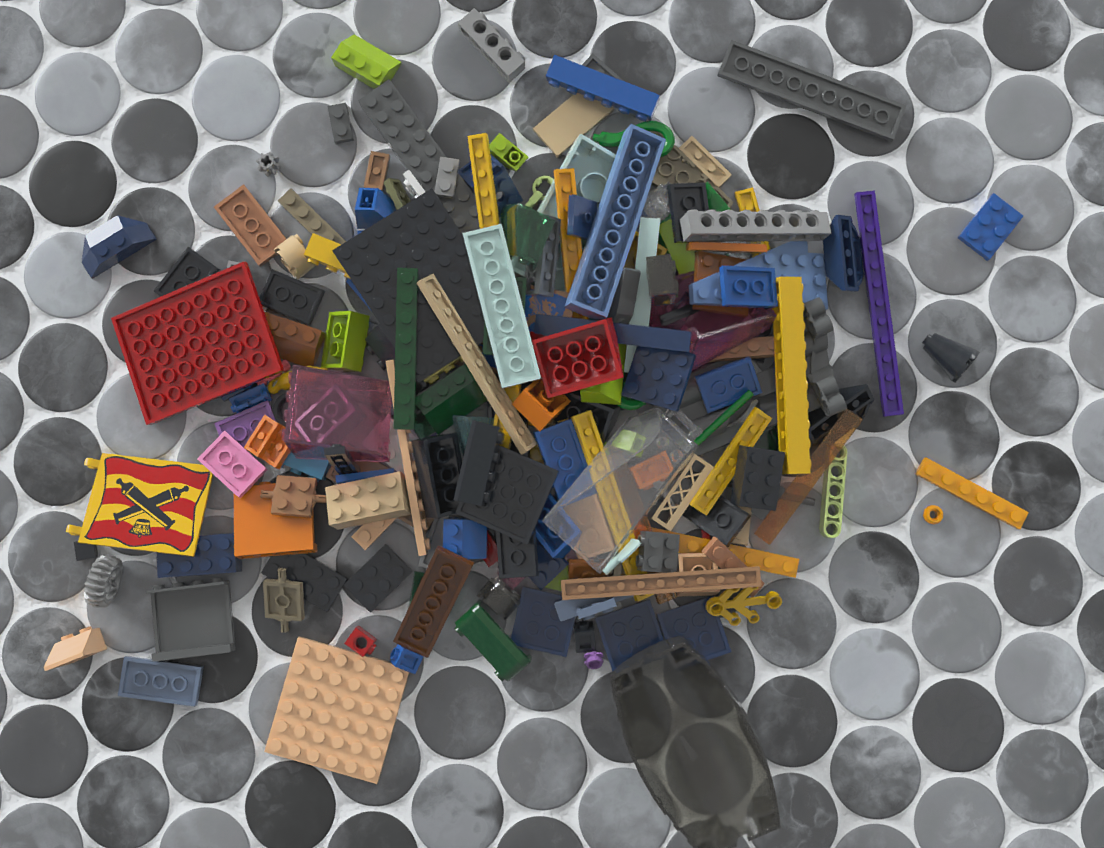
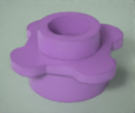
(593, 660)

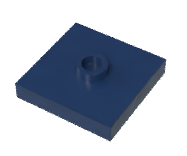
(580, 216)

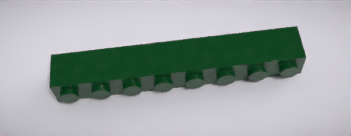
(406, 349)

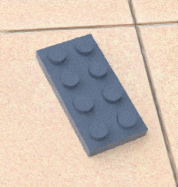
(160, 681)

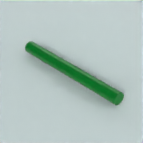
(723, 417)

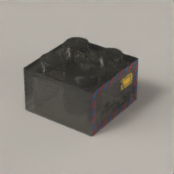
(661, 281)

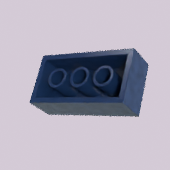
(212, 556)

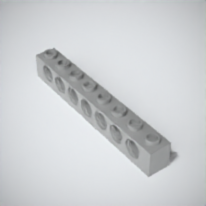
(754, 226)

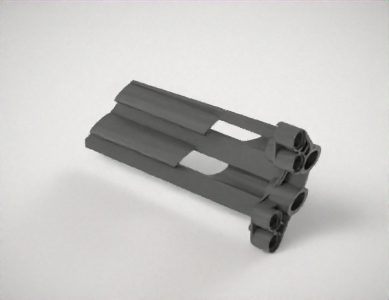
(821, 390)

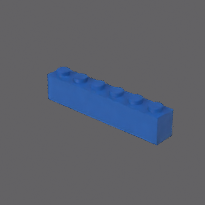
(602, 88)

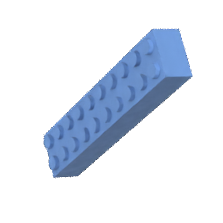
(615, 223)

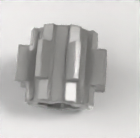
(266, 159)

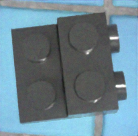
(658, 552)

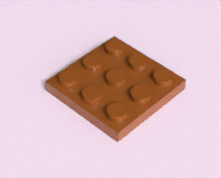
(708, 264)

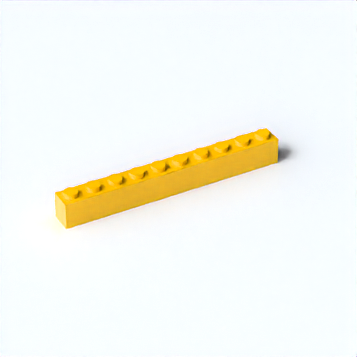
(791, 376)

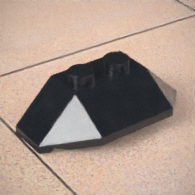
(857, 401)

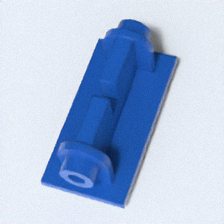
(249, 398)

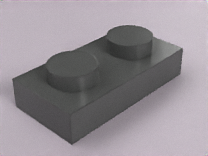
(340, 123)

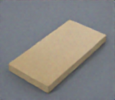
(569, 121)

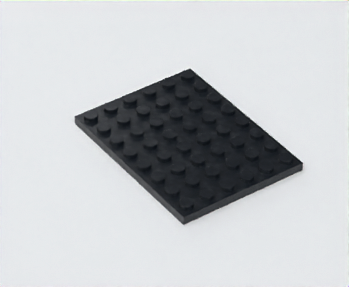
(425, 239)

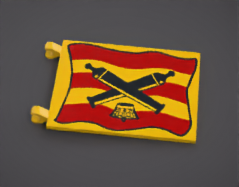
(145, 504)

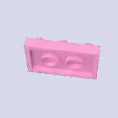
(232, 464)

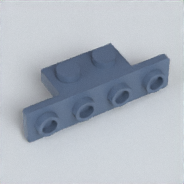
(586, 607)

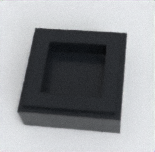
(85, 551)

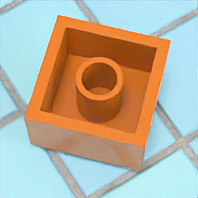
(537, 407)

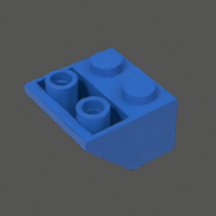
(372, 207)

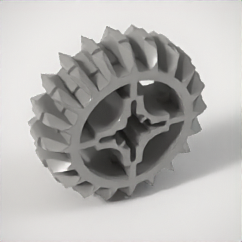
(103, 581)

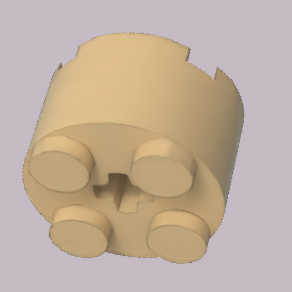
(293, 256)

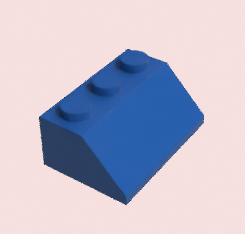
(551, 541)

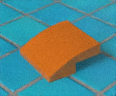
(267, 442)

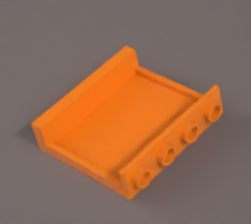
(268, 535)

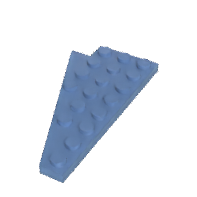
(787, 259)

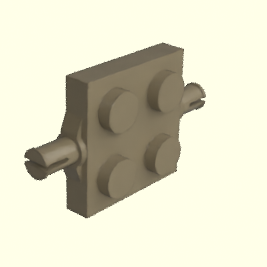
(283, 600)

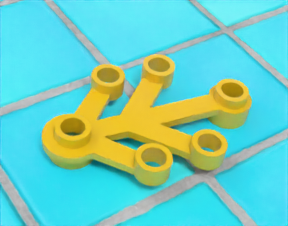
(739, 604)

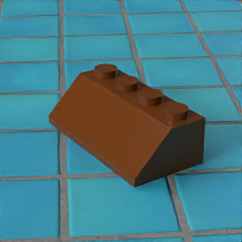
(295, 340)

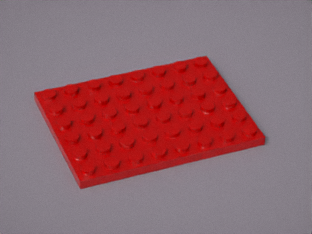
(197, 343)

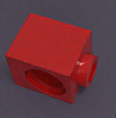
(352, 641)

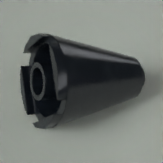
(949, 355)

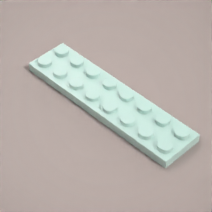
(501, 306)

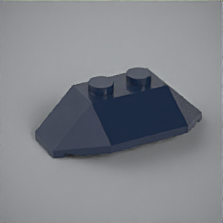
(114, 243)
(843, 254)

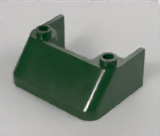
(492, 642)

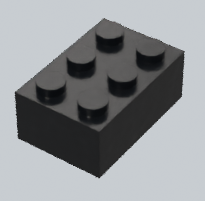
(757, 478)

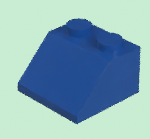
(465, 537)

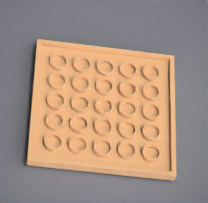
(337, 710)

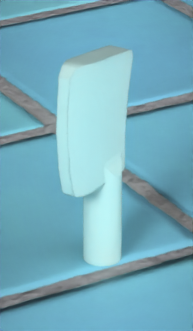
(631, 546)

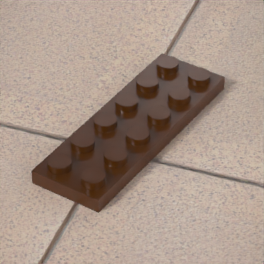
(433, 601)

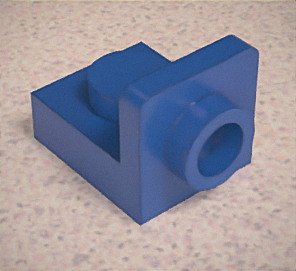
(405, 659)

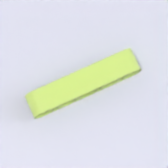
(837, 500)

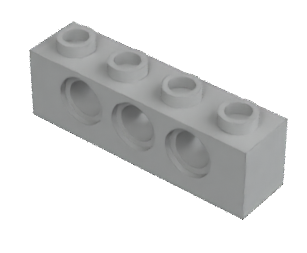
(507, 68)

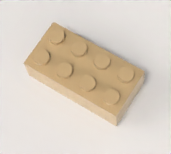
(367, 500)

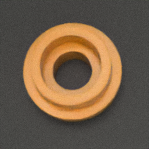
(938, 514)

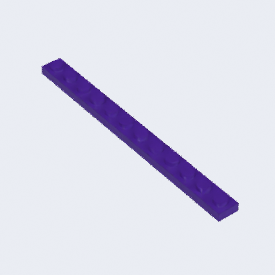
(879, 303)

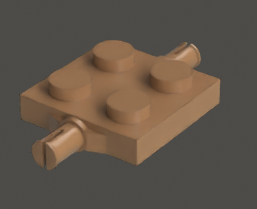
(294, 496)

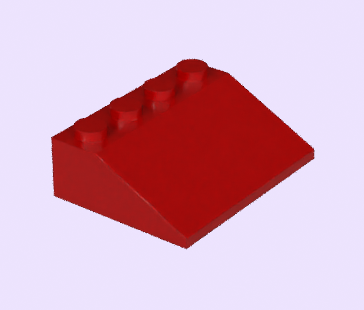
(578, 357)

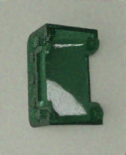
(525, 232)

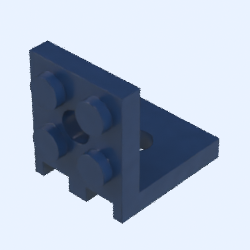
(502, 183)

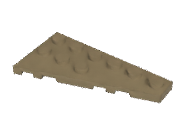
(680, 169)

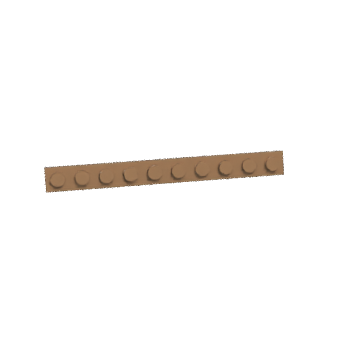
(661, 583)

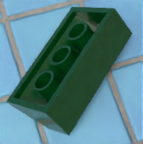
(451, 396)

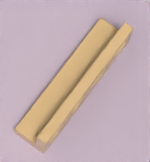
(688, 496)

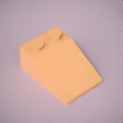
(75, 648)

